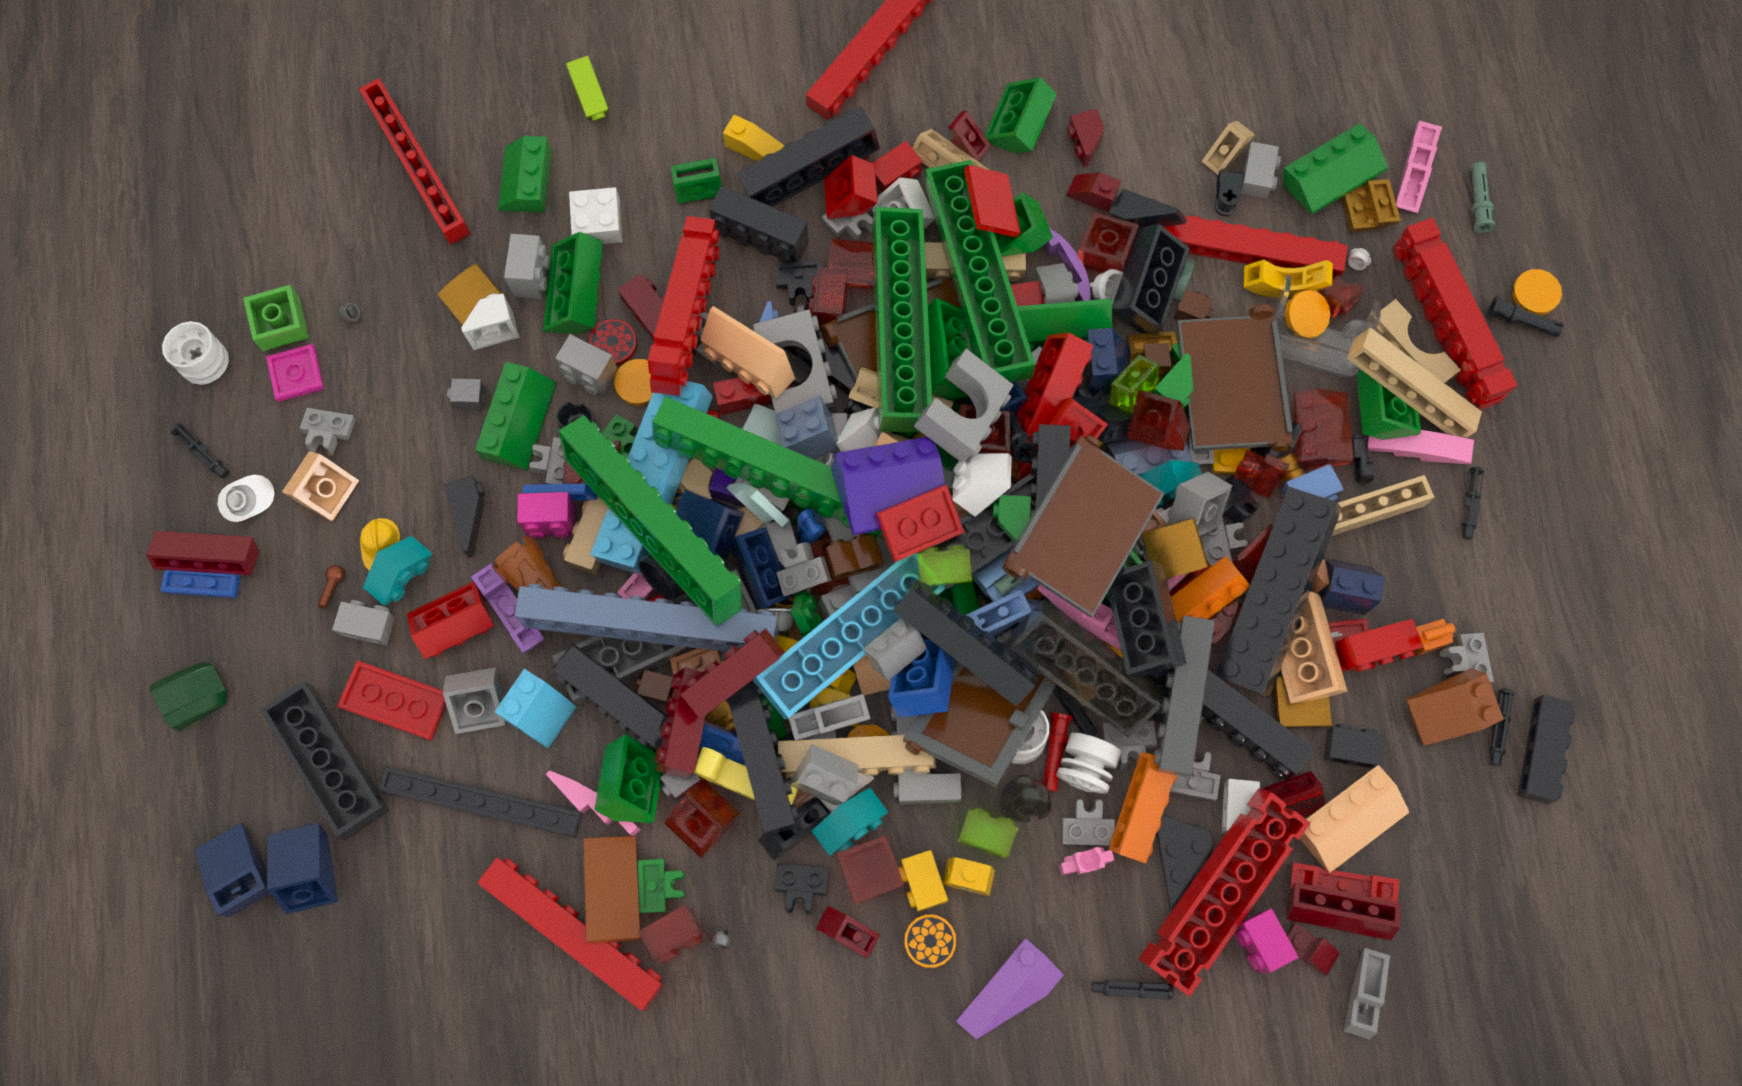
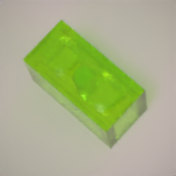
(1139, 375)
(945, 566)
(988, 833)

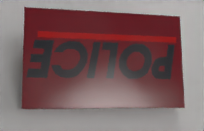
(1300, 793)

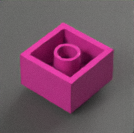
(546, 514)
(1265, 942)

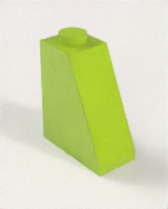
(587, 88)

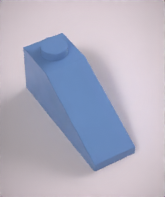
(1001, 613)

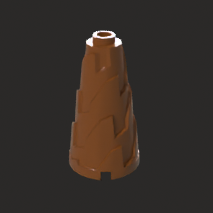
(525, 566)

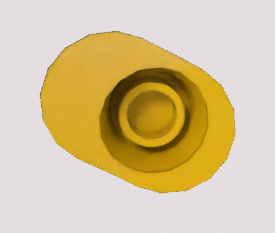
(375, 537)

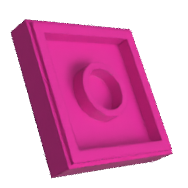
(295, 372)

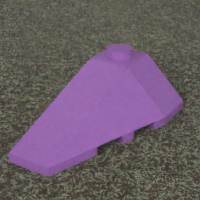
(1013, 988)

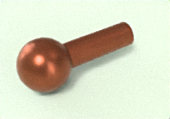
(334, 575)

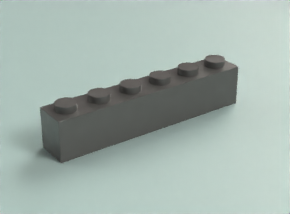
(1185, 699)

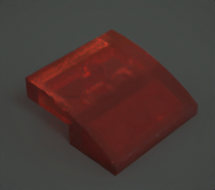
(856, 259)

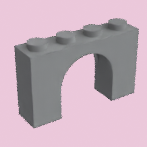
(800, 331)
(987, 391)
(923, 787)

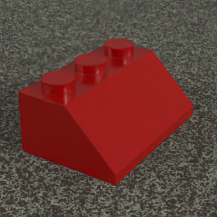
(449, 620)

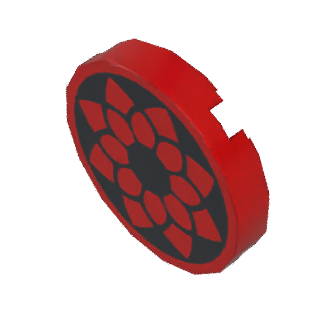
(616, 339)

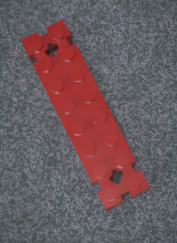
(683, 306)
(1454, 314)
(1224, 891)

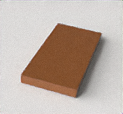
(611, 889)

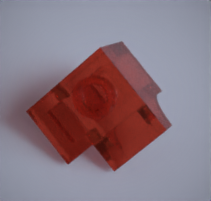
(1341, 296)

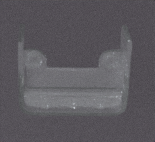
(1329, 349)

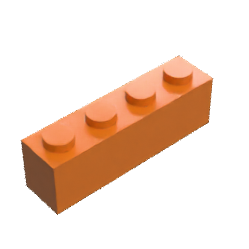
(1210, 591)
(1142, 810)

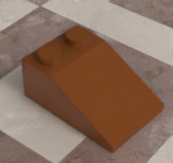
(1454, 707)

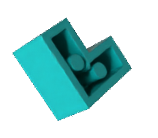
(1169, 476)
(394, 568)
(850, 822)

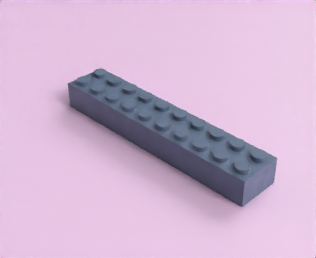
(635, 619)

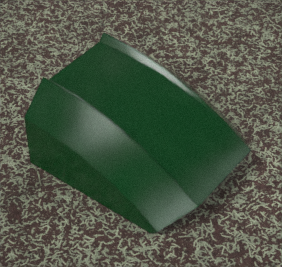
(189, 695)

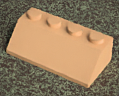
(746, 353)
(1311, 662)
(1354, 819)

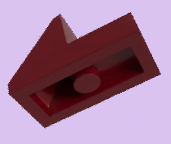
(968, 136)
(1312, 950)

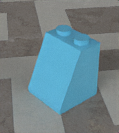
(535, 708)

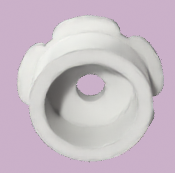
(1359, 259)

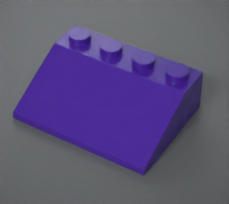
(883, 477)

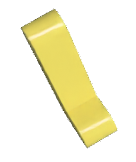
(726, 773)

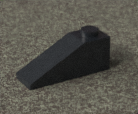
(1145, 211)
(467, 509)
(810, 816)

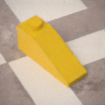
(749, 139)

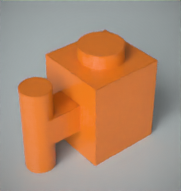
(1435, 636)

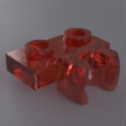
(1259, 474)

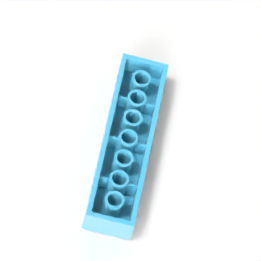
(661, 469)
(837, 640)

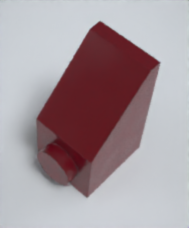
(1095, 190)
(847, 931)

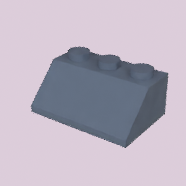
(1141, 456)

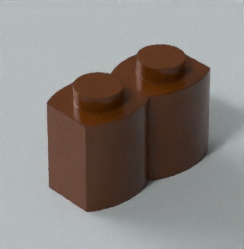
(854, 556)

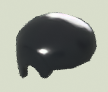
(569, 413)

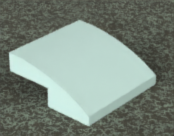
(763, 423)
(757, 503)

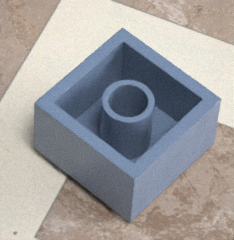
(808, 428)

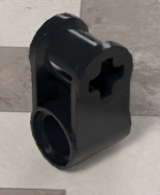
(1228, 191)

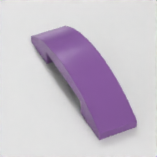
(1071, 262)
(504, 604)

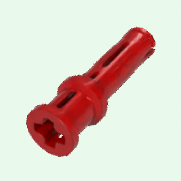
(1057, 739)

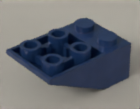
(232, 871)

